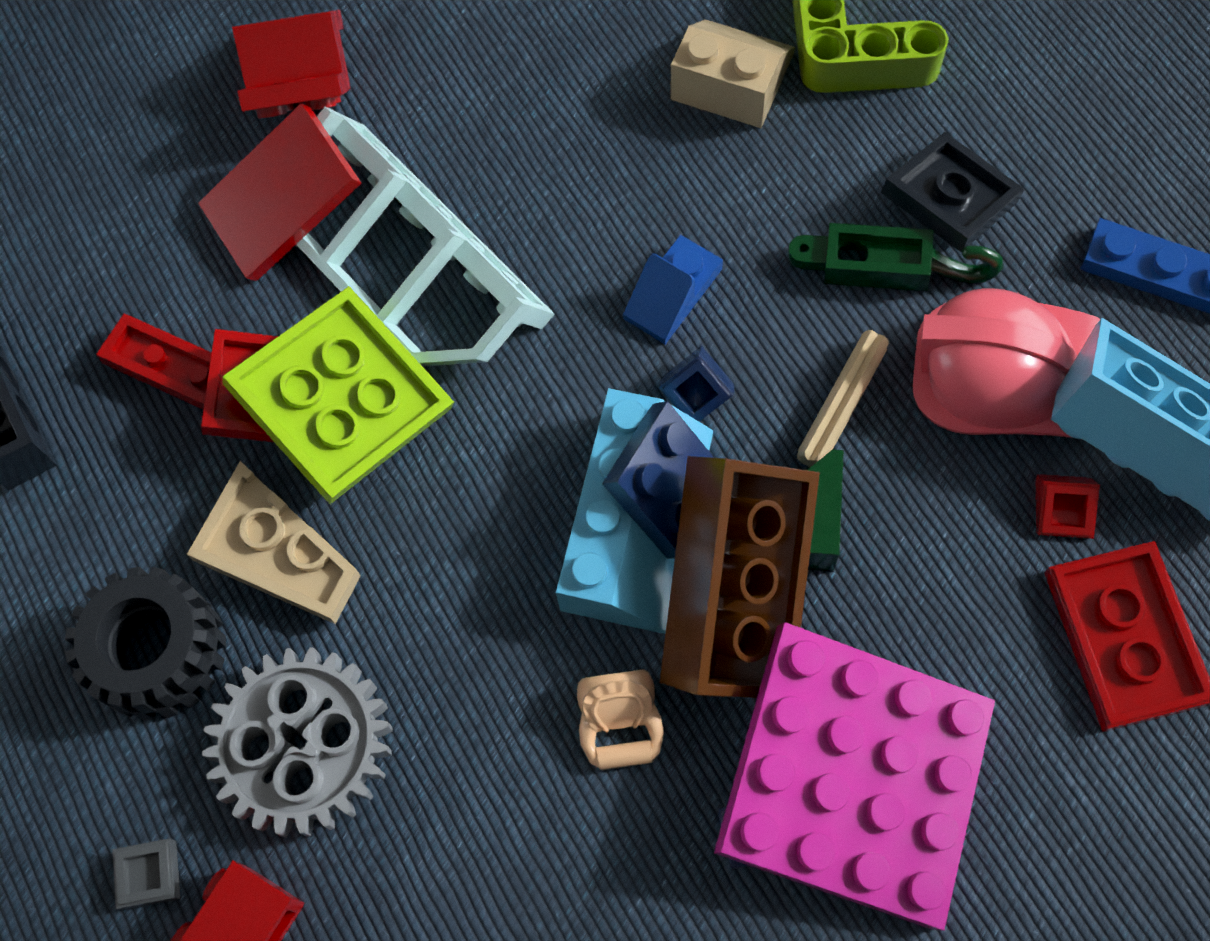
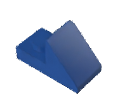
(671, 288)

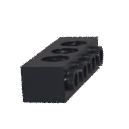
(22, 444)

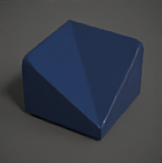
(697, 385)

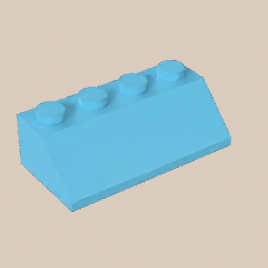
(1140, 413)
(610, 562)

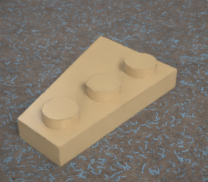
(272, 549)

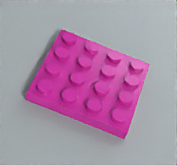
(857, 777)

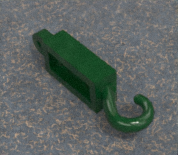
(894, 258)

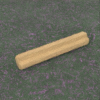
(843, 398)

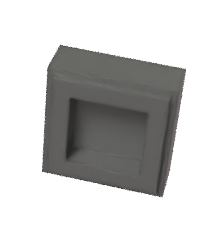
(146, 874)

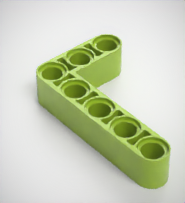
(864, 55)

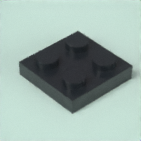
(952, 191)

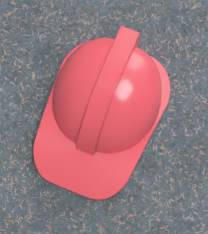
(996, 362)

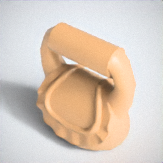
(619, 703)

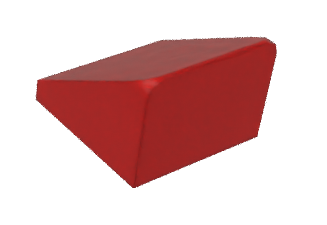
(1066, 506)

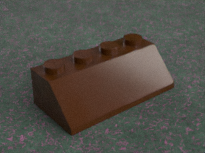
(736, 572)

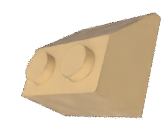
(728, 71)

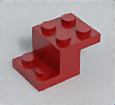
(292, 63)

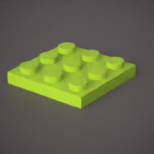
(338, 394)

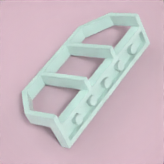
(450, 242)

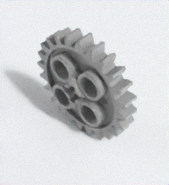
(336, 771)

